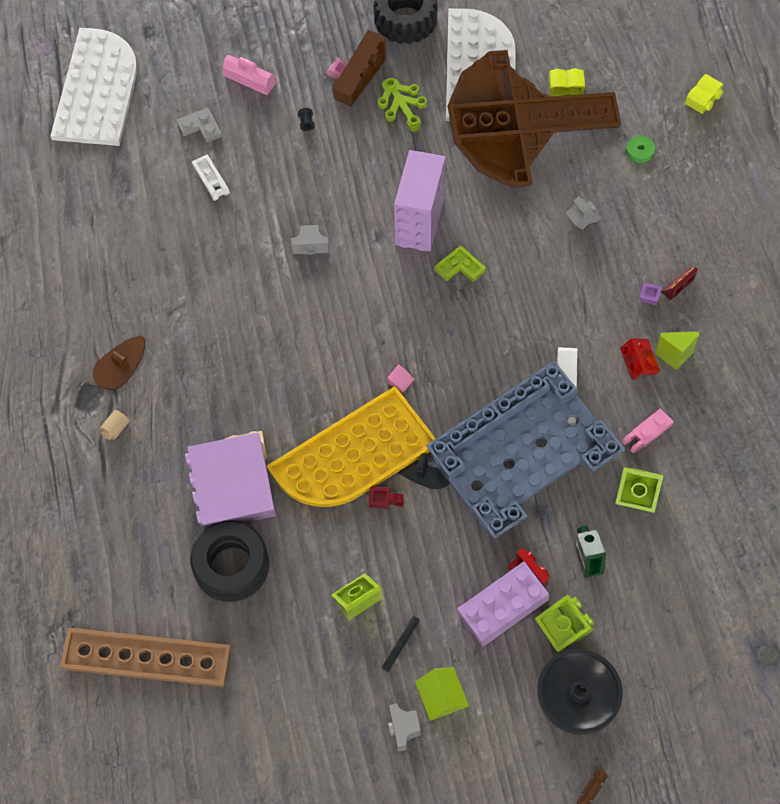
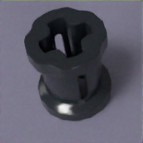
(305, 116)

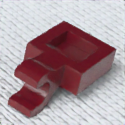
(381, 498)

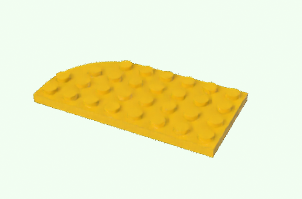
(354, 453)

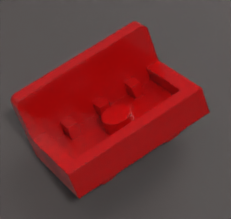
(639, 358)
(527, 557)

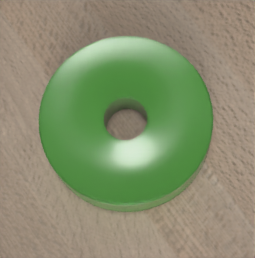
(641, 142)

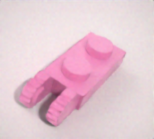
(648, 430)

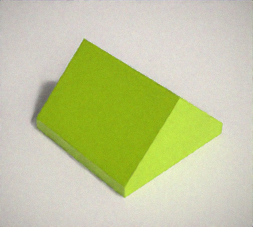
(676, 347)
(639, 489)
(357, 596)
(441, 692)

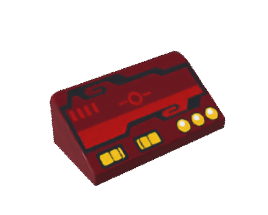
(679, 283)

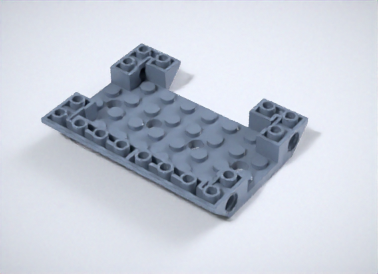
(509, 431)

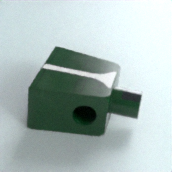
(590, 552)

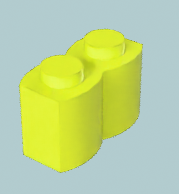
(566, 82)
(704, 94)

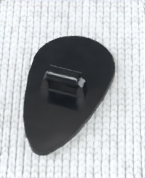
(425, 473)

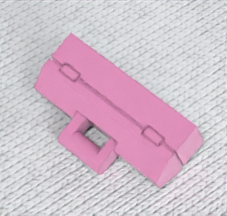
(248, 74)

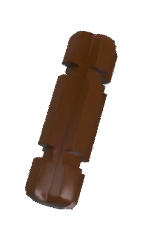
(593, 787)

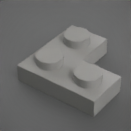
(202, 121)

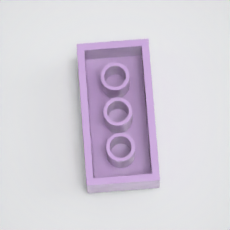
(503, 604)

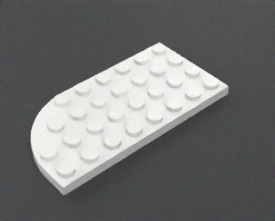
(469, 39)
(96, 89)

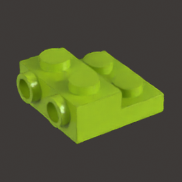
(565, 623)

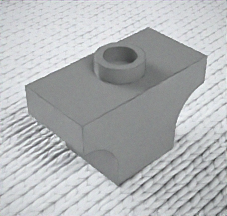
(583, 213)
(309, 241)
(403, 726)

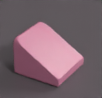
(336, 69)
(400, 379)

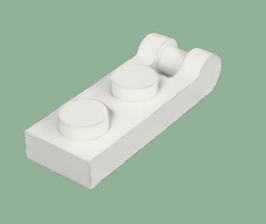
(210, 177)

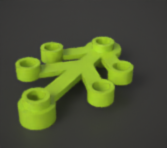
(392, 86)

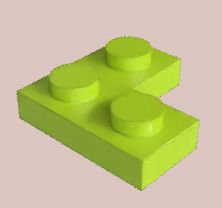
(461, 261)

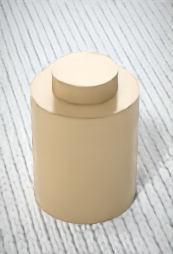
(114, 425)

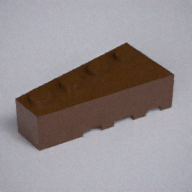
(361, 68)

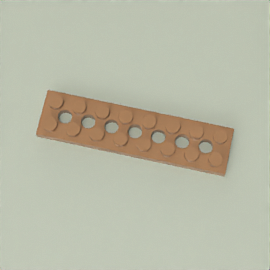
(139, 645)

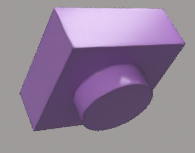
(650, 293)

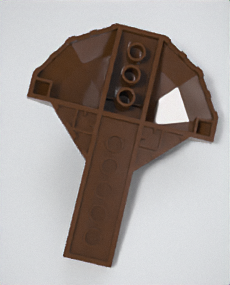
(506, 121)

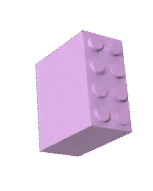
(419, 200)
(230, 481)

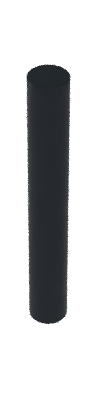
(400, 644)

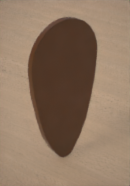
(119, 363)

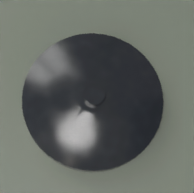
(579, 692)

